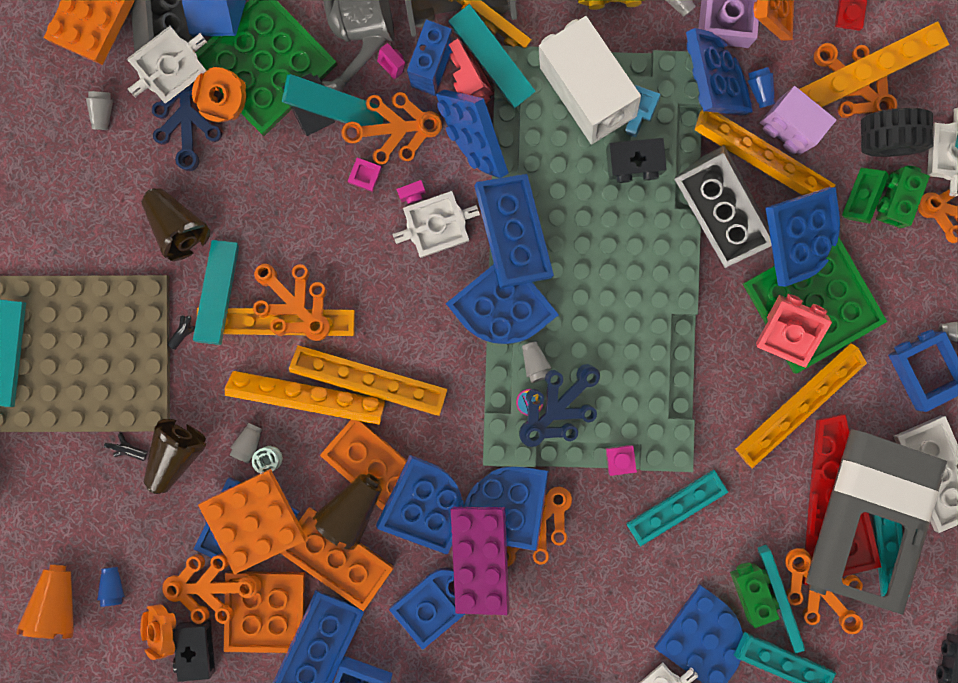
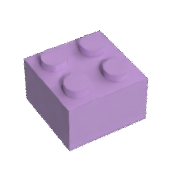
(730, 20)
(797, 121)

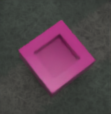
(391, 61)
(364, 174)
(411, 192)
(621, 460)

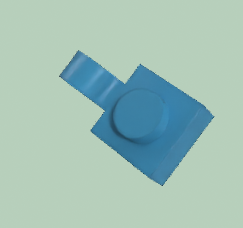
(647, 107)

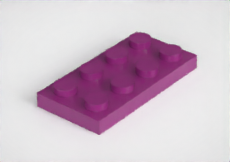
(480, 560)

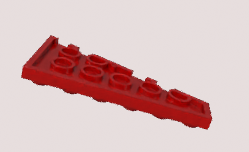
(829, 446)

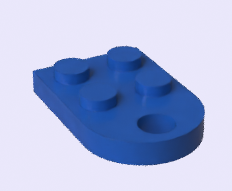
(428, 607)

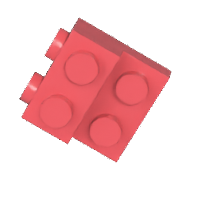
(470, 77)
(794, 330)

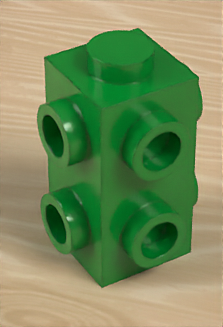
(902, 196)
(754, 594)

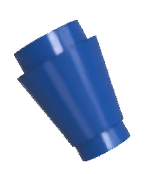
(762, 86)
(110, 587)

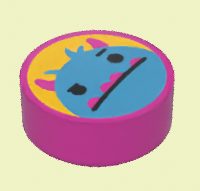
(522, 403)

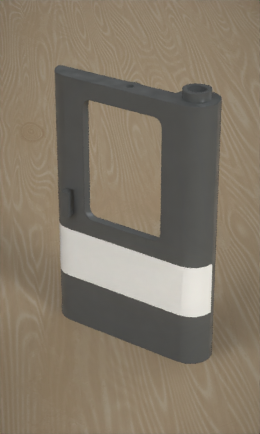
(888, 483)

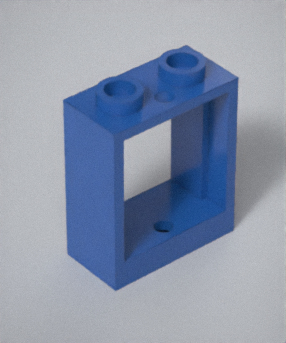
(429, 66)
(938, 396)

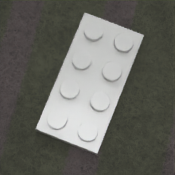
(938, 440)

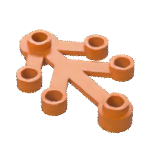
(867, 92)
(396, 127)
(940, 212)
(294, 304)
(559, 520)
(801, 569)
(206, 588)

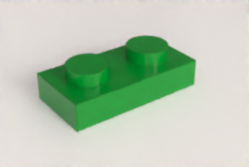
(865, 195)

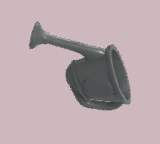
(362, 21)

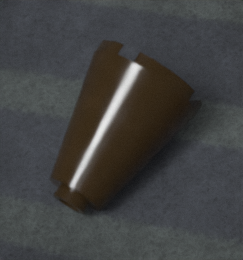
(173, 225)
(171, 454)
(349, 511)

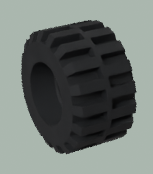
(897, 132)

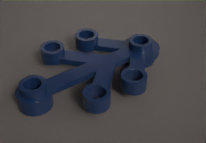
(185, 116)
(557, 409)

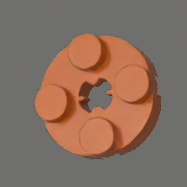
(233, 90)
(157, 629)

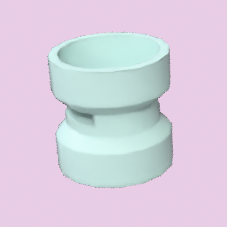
(271, 456)

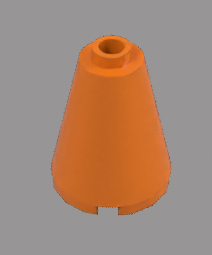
(50, 606)

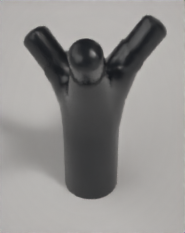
(182, 331)
(125, 448)

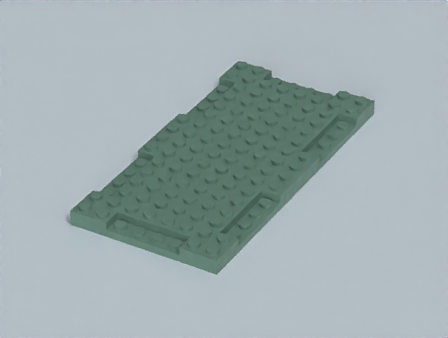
(620, 278)

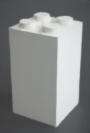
(588, 79)

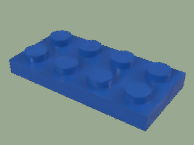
(513, 230)
(320, 641)

